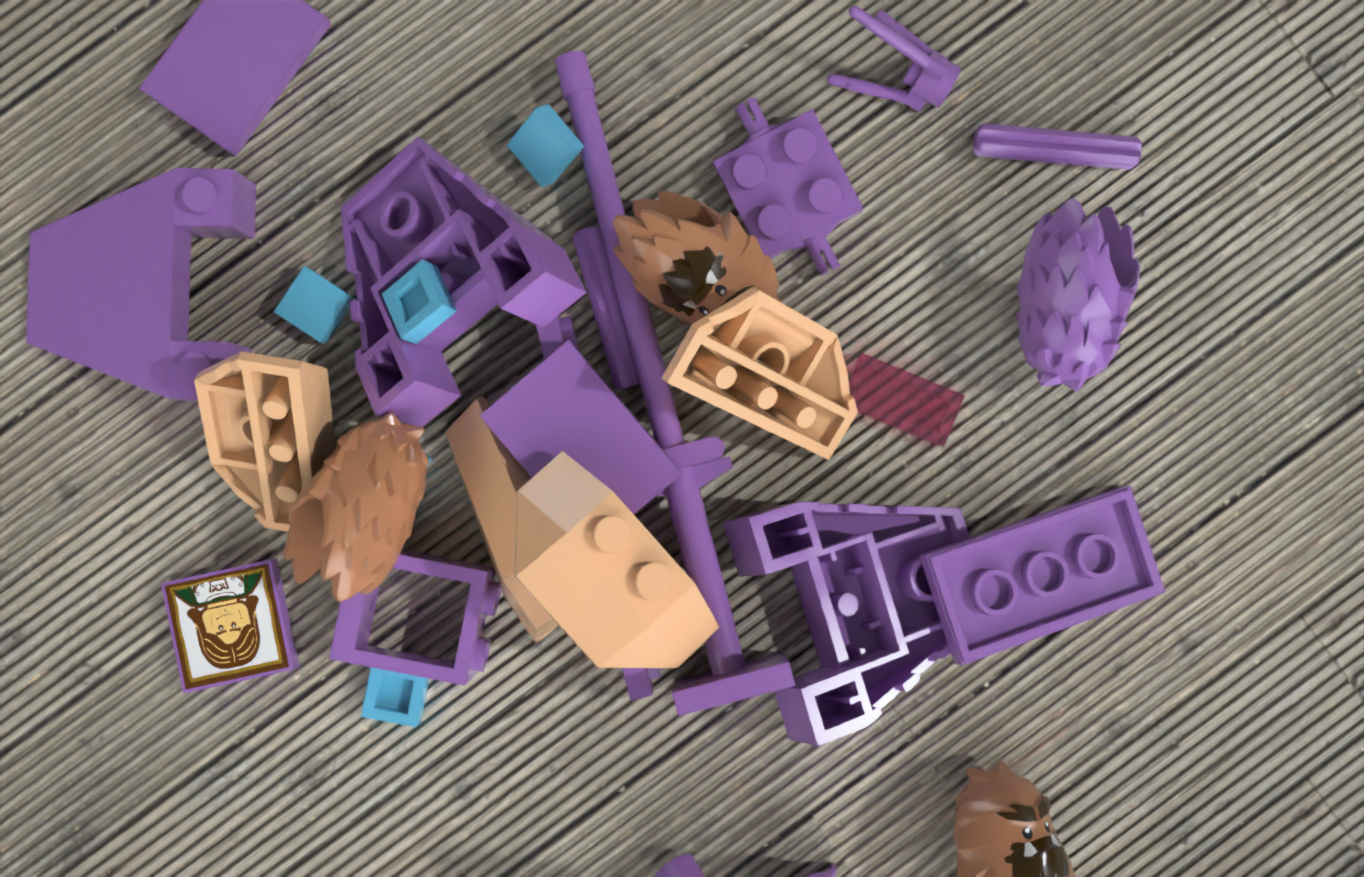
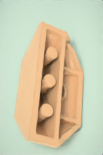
(768, 370)
(266, 428)
(604, 573)

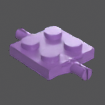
(788, 185)

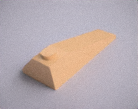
(492, 484)

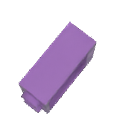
(357, 615)

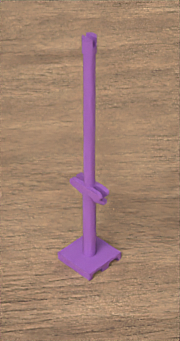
(698, 460)

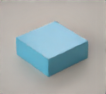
(545, 145)
(419, 302)
(314, 305)
(395, 697)

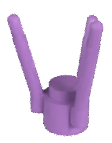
(928, 75)

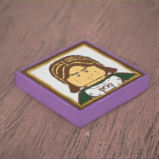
(230, 625)

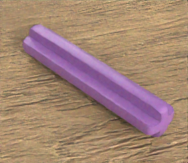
(1057, 146)
(606, 306)

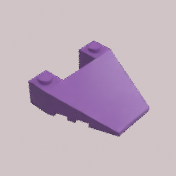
(486, 255)
(117, 278)
(860, 599)

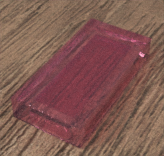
(904, 400)

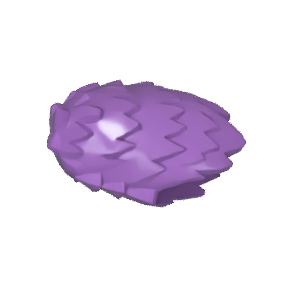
(1075, 293)

